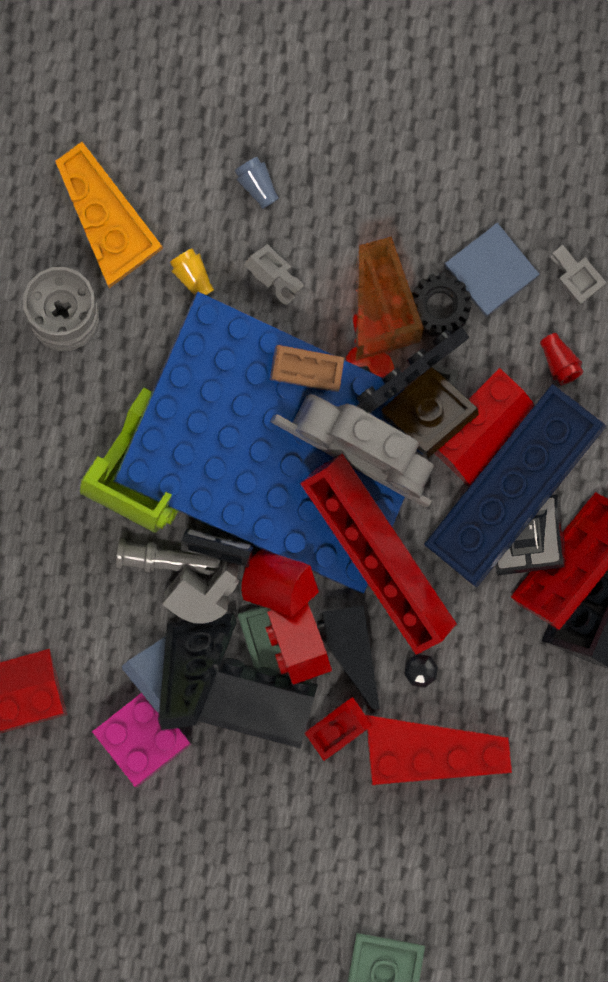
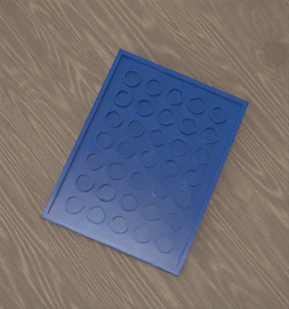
(222, 458)

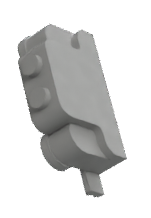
(365, 442)

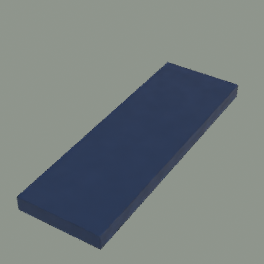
(515, 485)

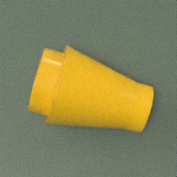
(191, 272)

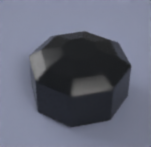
(421, 671)

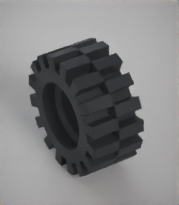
(449, 287)

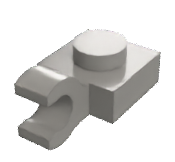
(273, 269)
(580, 278)

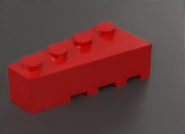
(424, 752)

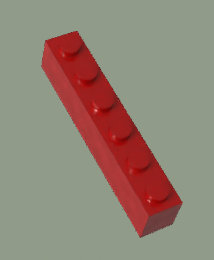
(379, 554)

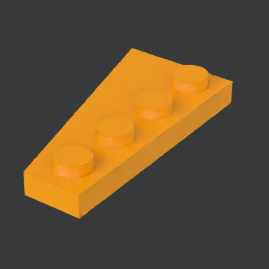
(110, 222)

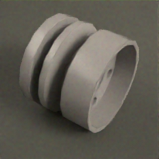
(57, 290)

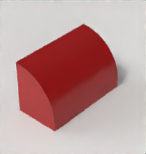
(278, 583)

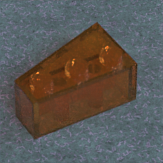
(384, 302)

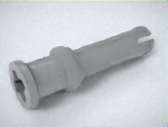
(151, 557)

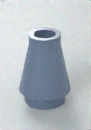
(257, 182)

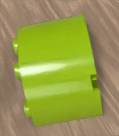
(99, 483)

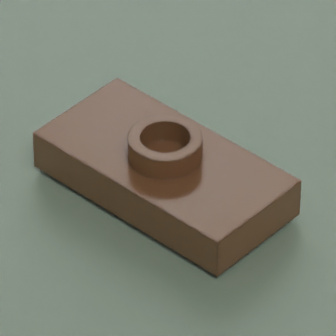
(307, 368)

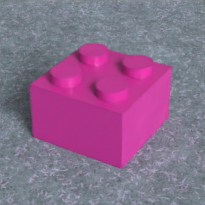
(138, 742)

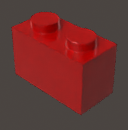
(299, 643)

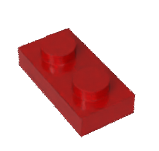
(338, 729)

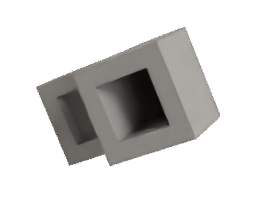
(200, 600)

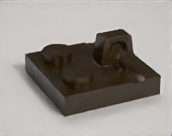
(430, 411)

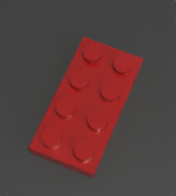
(559, 591)

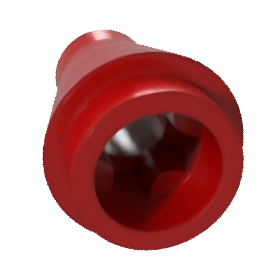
(561, 360)

